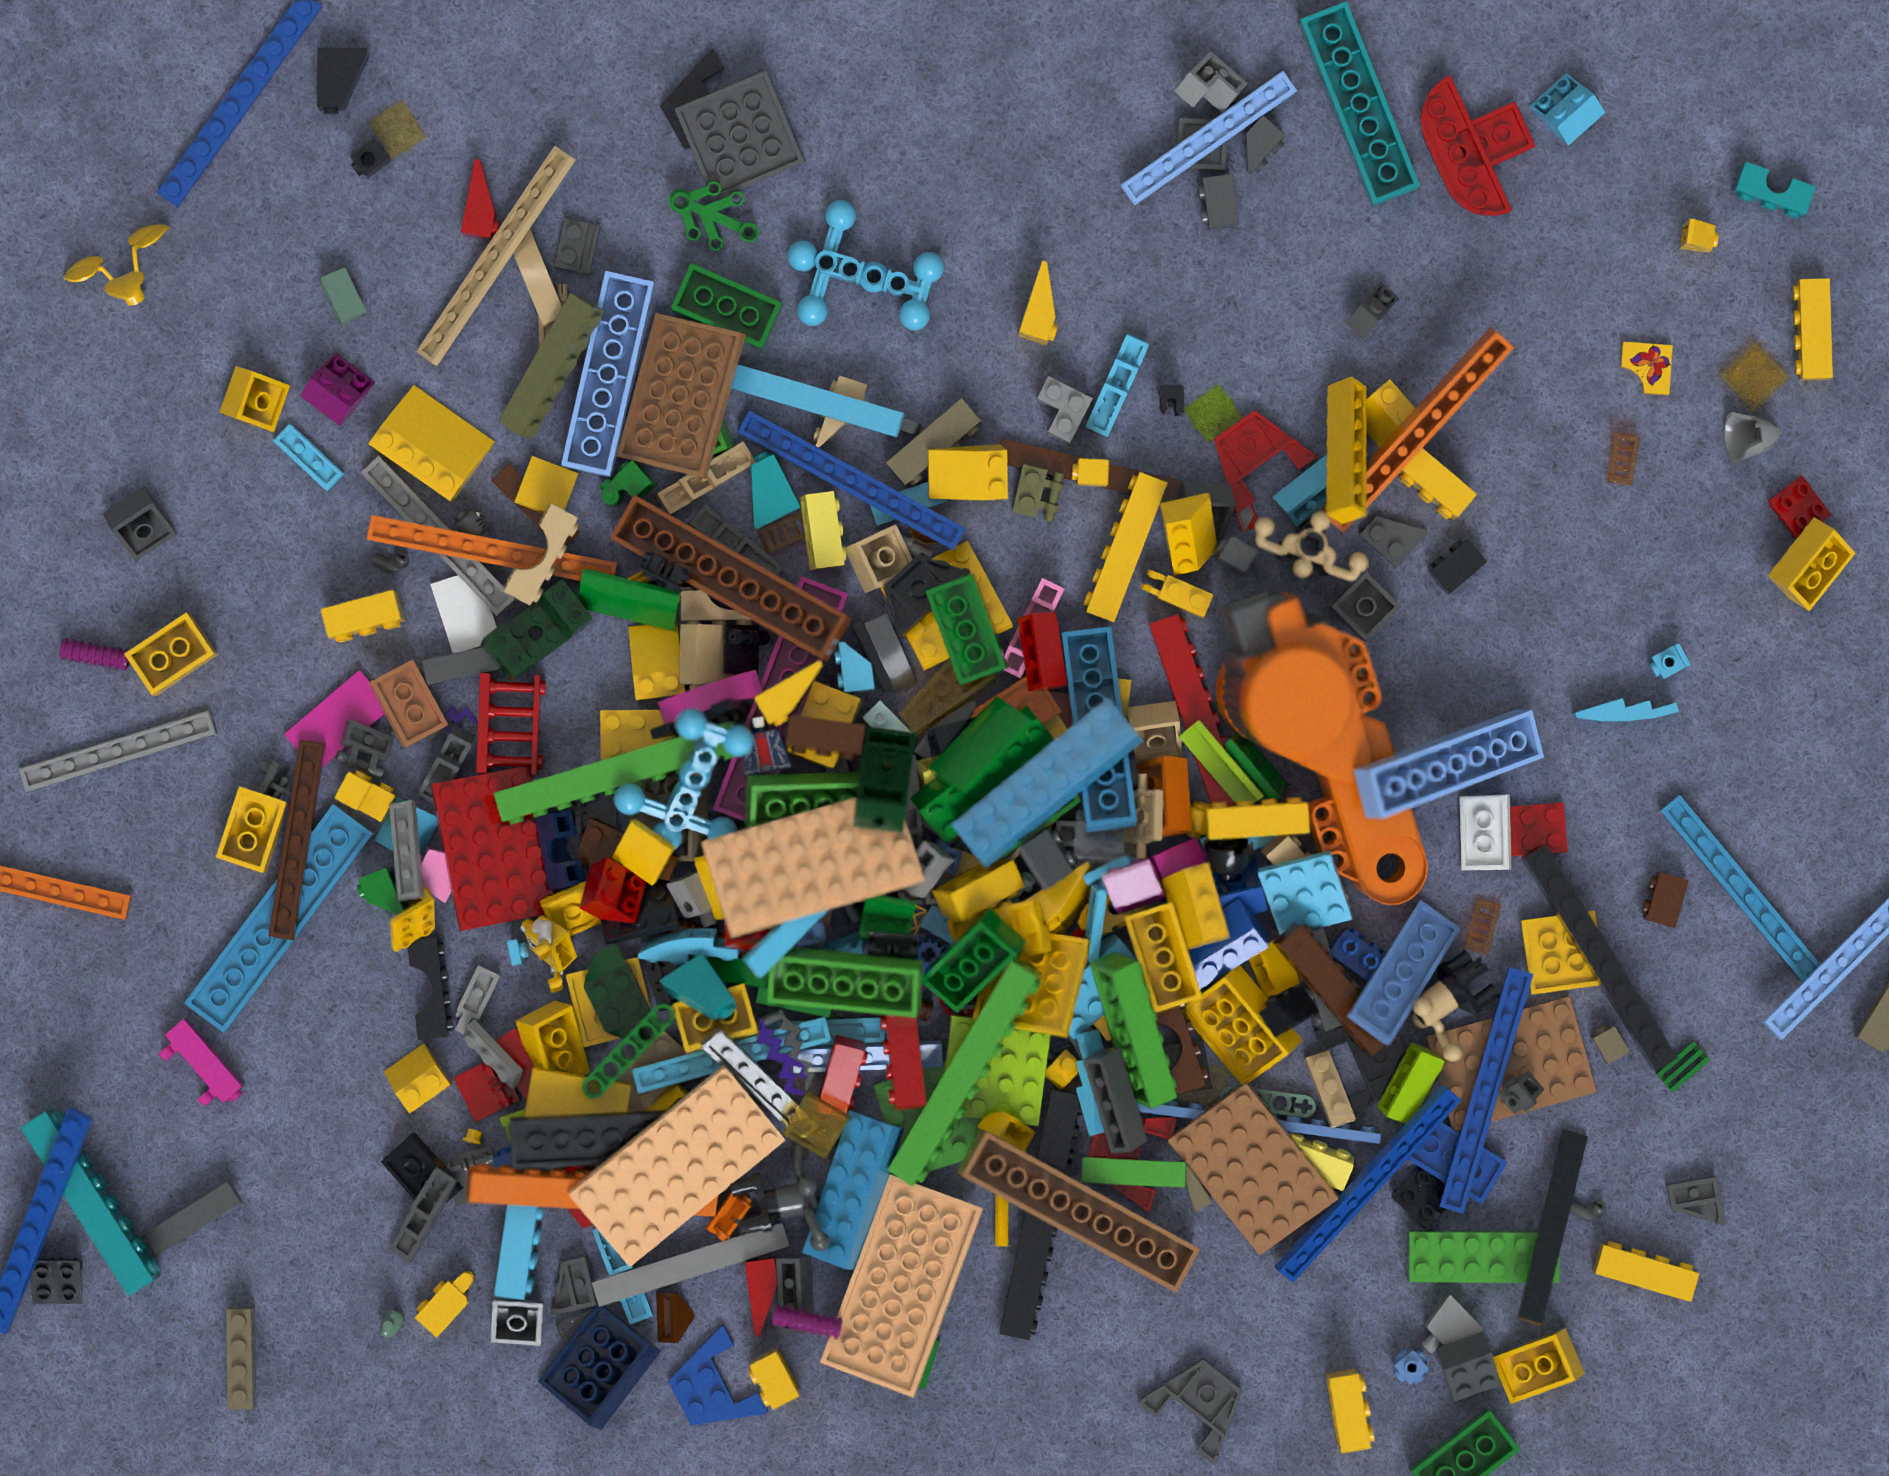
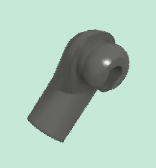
(392, 564)
(1588, 1212)

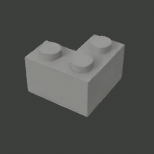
(1213, 81)
(1070, 407)
(933, 864)

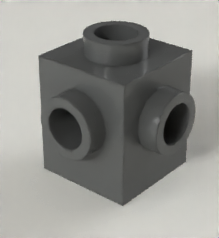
(1519, 1097)

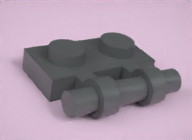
(367, 741)

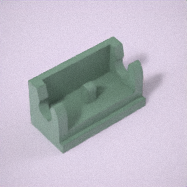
(342, 296)

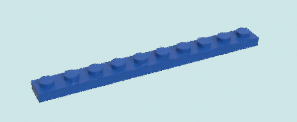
(238, 100)
(851, 480)
(1486, 1090)
(1368, 1183)
(41, 1213)

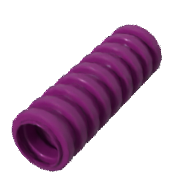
(93, 654)
(807, 1321)

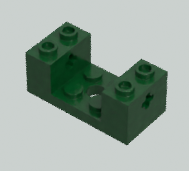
(558, 617)
(884, 780)

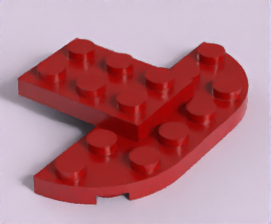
(1469, 149)

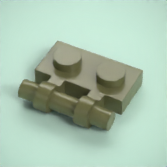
(1030, 490)

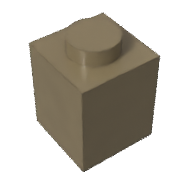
(1609, 1043)

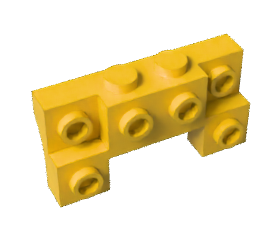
(1023, 918)

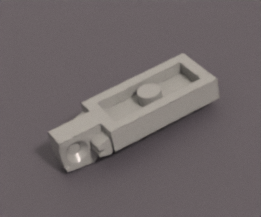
(476, 997)

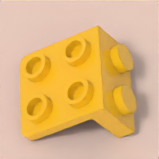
(414, 922)

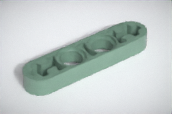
(1269, 1095)

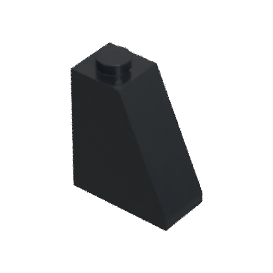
(337, 76)

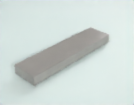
(406, 850)

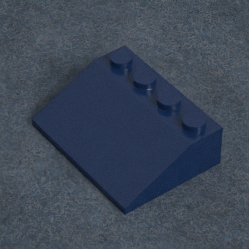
(599, 1368)

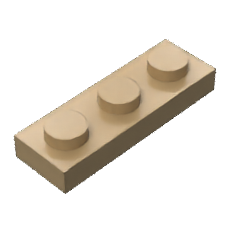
(1330, 1089)

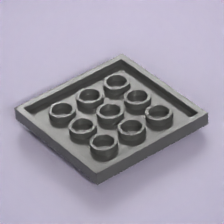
(739, 134)

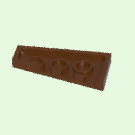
(602, 840)

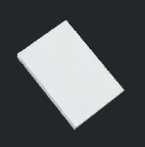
(462, 614)
(1485, 832)

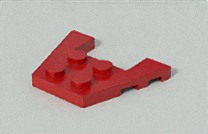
(1249, 446)
(1100, 1148)

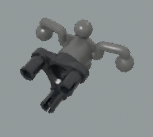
(783, 1201)

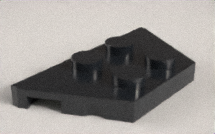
(907, 589)

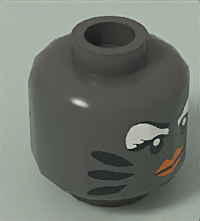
(472, 522)

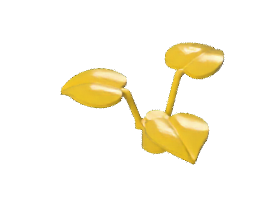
(126, 286)

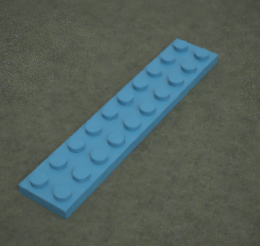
(251, 951)

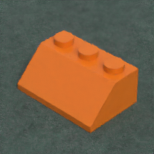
(1171, 776)

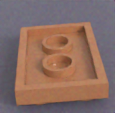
(408, 704)

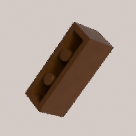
(825, 737)

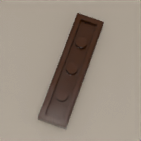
(509, 483)

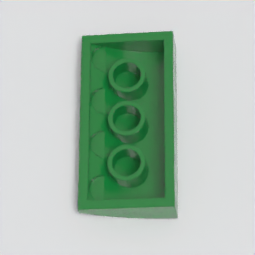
(629, 599)
(967, 629)
(980, 745)

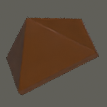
(672, 1317)

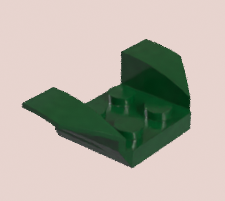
(616, 994)

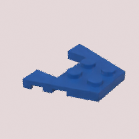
(703, 1391)

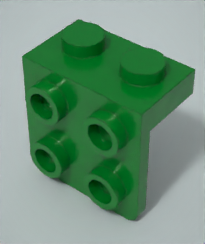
(886, 915)

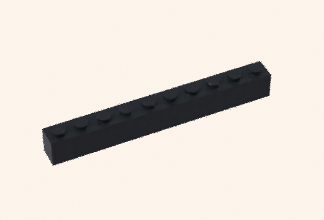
(1599, 957)
(1036, 1234)

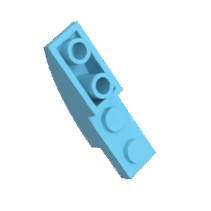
(680, 945)

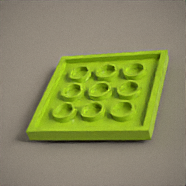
(1015, 1076)

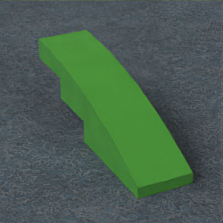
(1134, 1172)

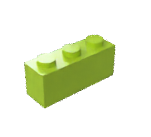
(1411, 1083)

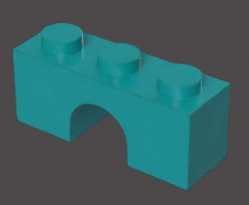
(1752, 186)

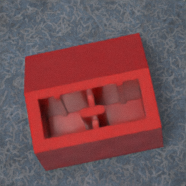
(612, 892)

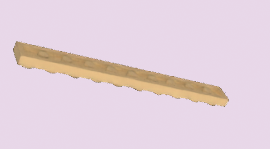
(495, 255)

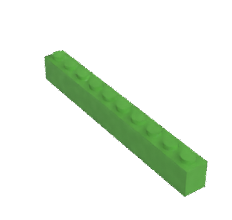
(598, 777)
(965, 1071)

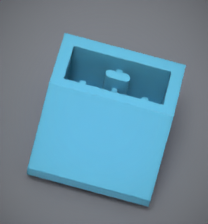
(1567, 109)
(856, 671)

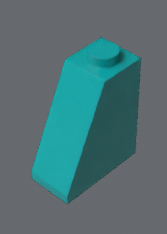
(770, 490)
(700, 989)

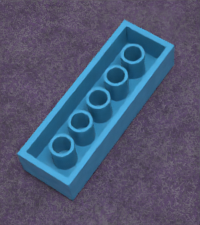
(854, 1187)

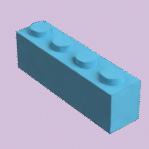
(1305, 493)

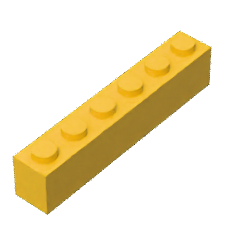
(1346, 450)
(1126, 546)

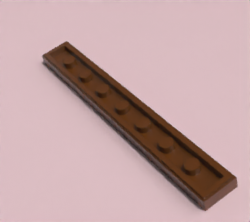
(1118, 476)
(297, 840)

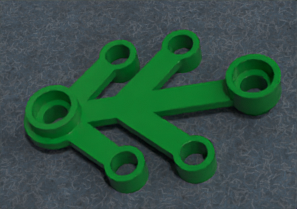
(710, 213)

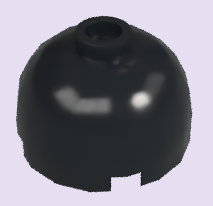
(1228, 856)

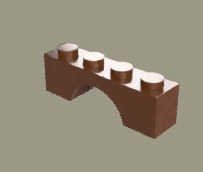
(1187, 1072)

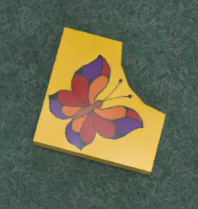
(1650, 364)

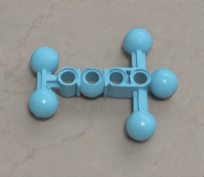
(804, 256)
(690, 725)

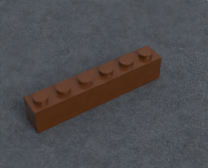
(1325, 980)

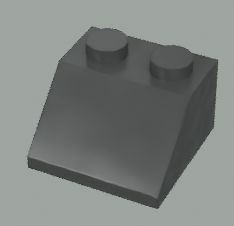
(1221, 501)
(139, 523)
(1048, 857)
(516, 1321)

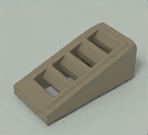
(1197, 1193)

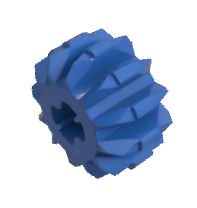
(924, 945)

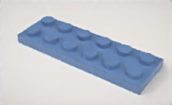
(1403, 972)

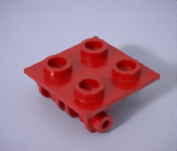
(1798, 506)
(484, 1091)

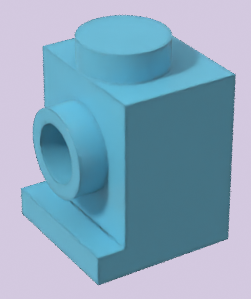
(1679, 659)

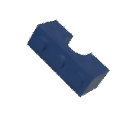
(553, 835)

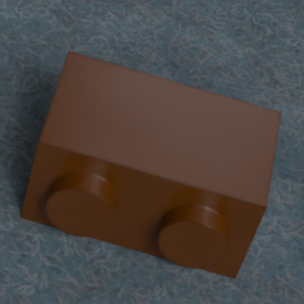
(1665, 899)

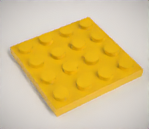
(926, 637)
(1054, 1003)

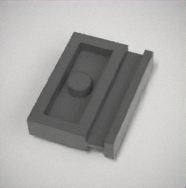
(577, 246)

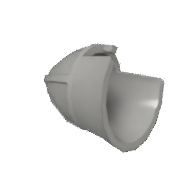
(1740, 436)

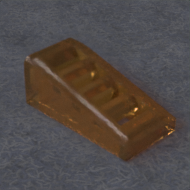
(1633, 449)
(765, 538)
(1475, 946)

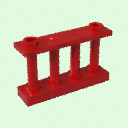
(487, 735)

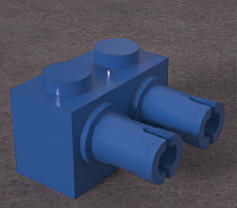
(1356, 954)

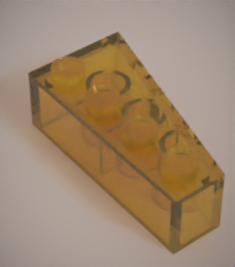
(941, 697)

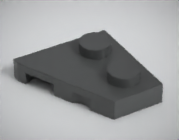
(1392, 538)
(1697, 1198)
(574, 1287)

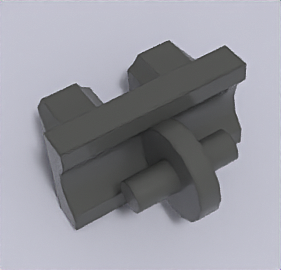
(274, 781)

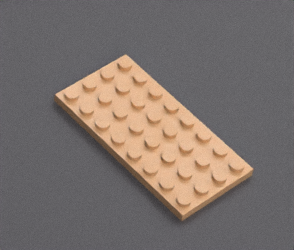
(806, 867)
(676, 1166)
(902, 1285)

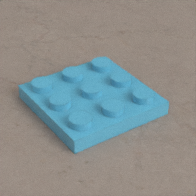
(1305, 892)

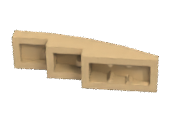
(537, 280)
(692, 487)

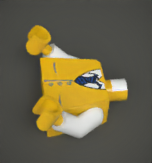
(552, 945)

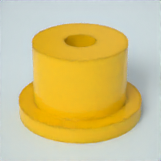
(473, 1136)

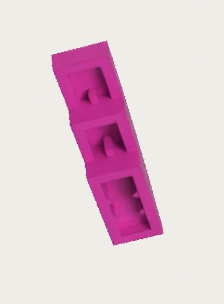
(736, 687)

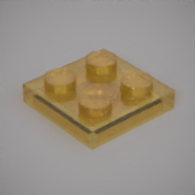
(1754, 377)
(816, 1125)

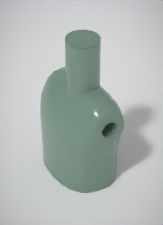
(392, 1323)

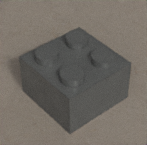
(1365, 606)
(1468, 1366)

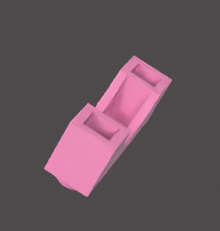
(1043, 601)

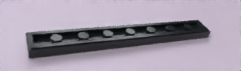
(1552, 1227)

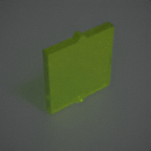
(1213, 413)

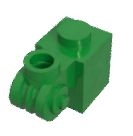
(631, 478)

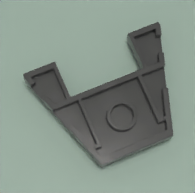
(1206, 1395)

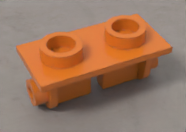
(724, 1222)

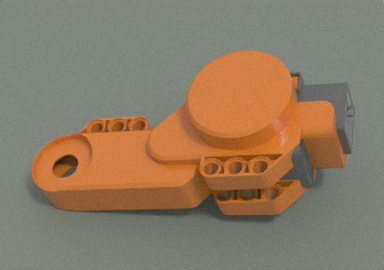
(1302, 695)

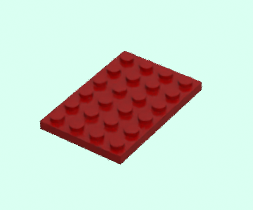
(490, 864)

